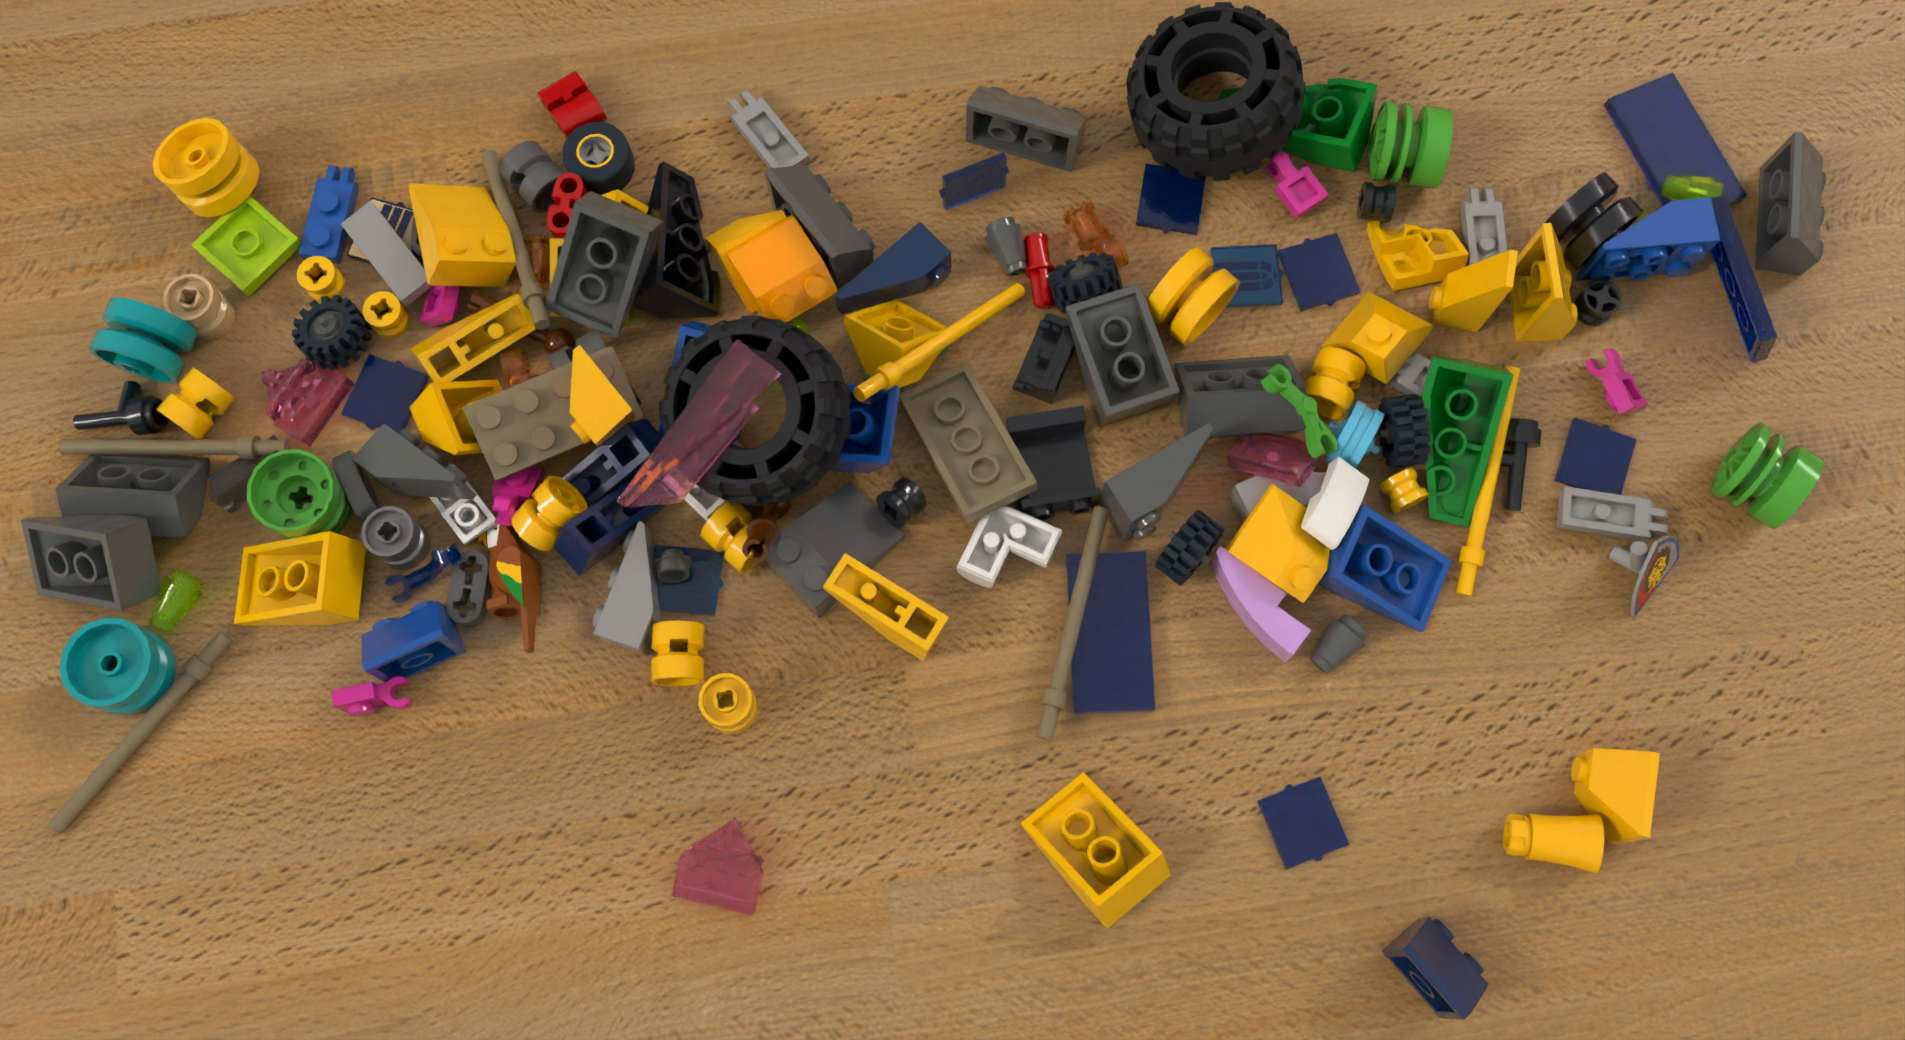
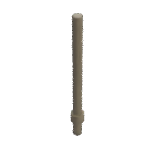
(531, 290)
(245, 446)
(196, 669)
(1054, 697)

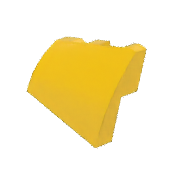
(1416, 254)

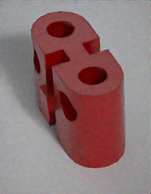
(571, 103)
(566, 192)

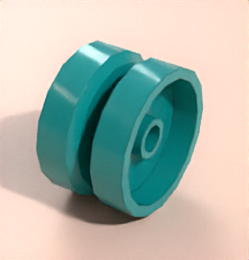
(143, 340)
(117, 666)

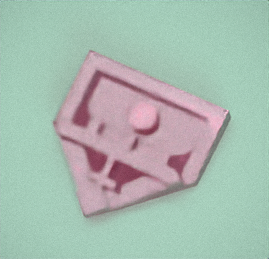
(304, 398)
(1273, 458)
(721, 871)

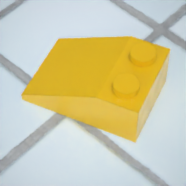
(461, 236)
(1541, 290)
(301, 581)
(1097, 849)

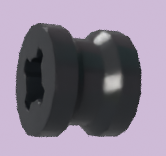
(1376, 202)
(1607, 300)
(901, 502)

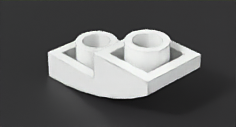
(1336, 504)
(465, 516)

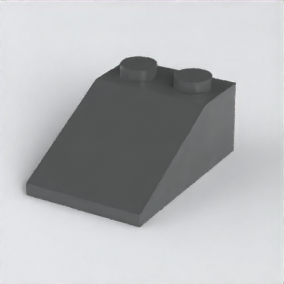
(602, 263)
(1121, 355)
(1146, 489)
(819, 538)
(93, 559)

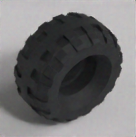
(1224, 133)
(813, 421)

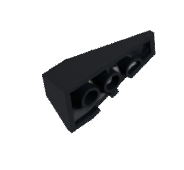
(679, 273)

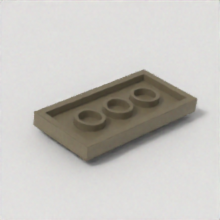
(534, 419)
(968, 443)

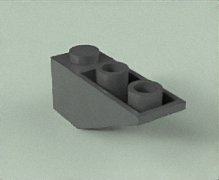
(407, 469)

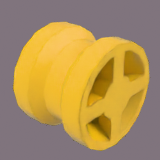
(329, 284)
(392, 322)
(1403, 490)

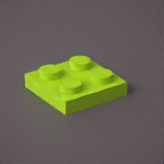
(247, 245)

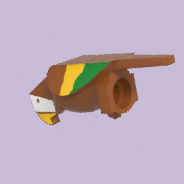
(513, 579)

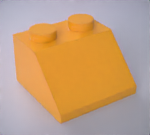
(782, 271)

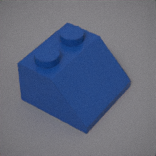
(870, 432)
(411, 642)

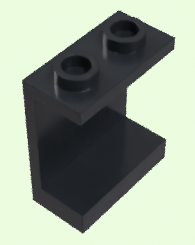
(1058, 458)

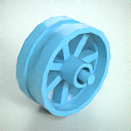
(1356, 434)

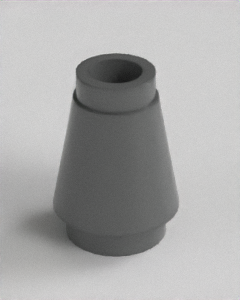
(1007, 244)
(1338, 644)

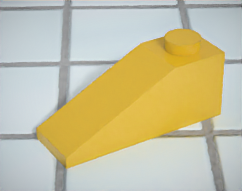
(1473, 292)
(473, 339)
(886, 606)

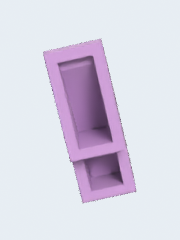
(1257, 604)

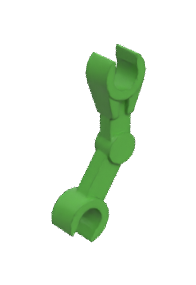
(1318, 436)

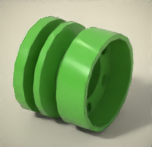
(1416, 145)
(287, 480)
(1773, 480)

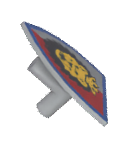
(1650, 566)

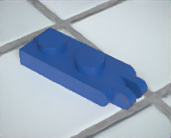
(330, 206)

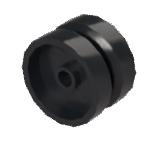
(1590, 221)

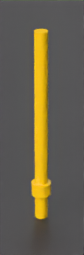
(890, 373)
(1472, 554)

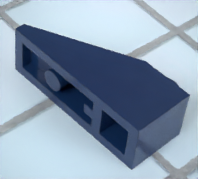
(899, 272)
(614, 461)
(600, 530)

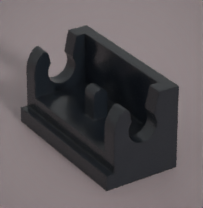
(1046, 359)

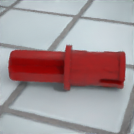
(1039, 269)

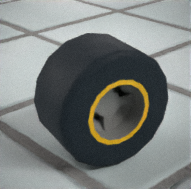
(590, 147)

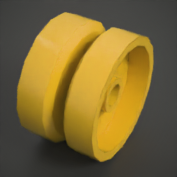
(206, 167)
(1192, 296)

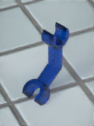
(431, 571)

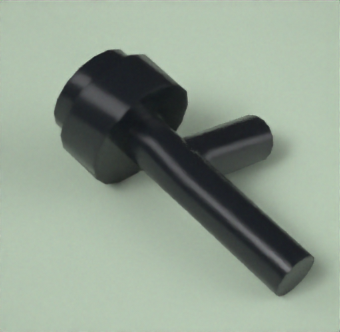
(132, 410)
(1520, 436)

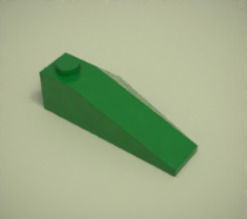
(1332, 123)
(1463, 414)

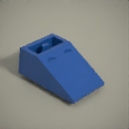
(1661, 243)

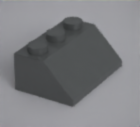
(1024, 127)
(1790, 208)
(822, 219)
(1233, 399)
(145, 486)

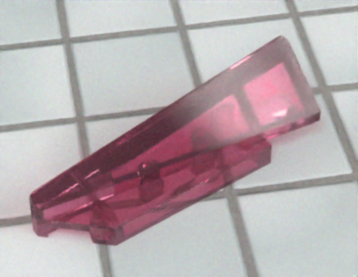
(702, 429)

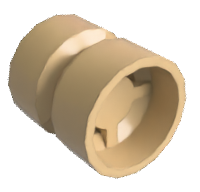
(200, 305)

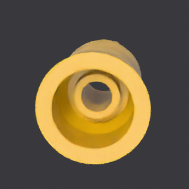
(1556, 839)

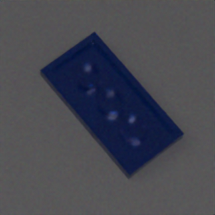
(1670, 136)
(1741, 285)
(1114, 641)

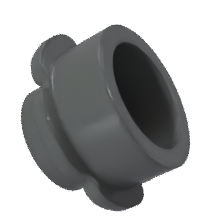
(672, 566)

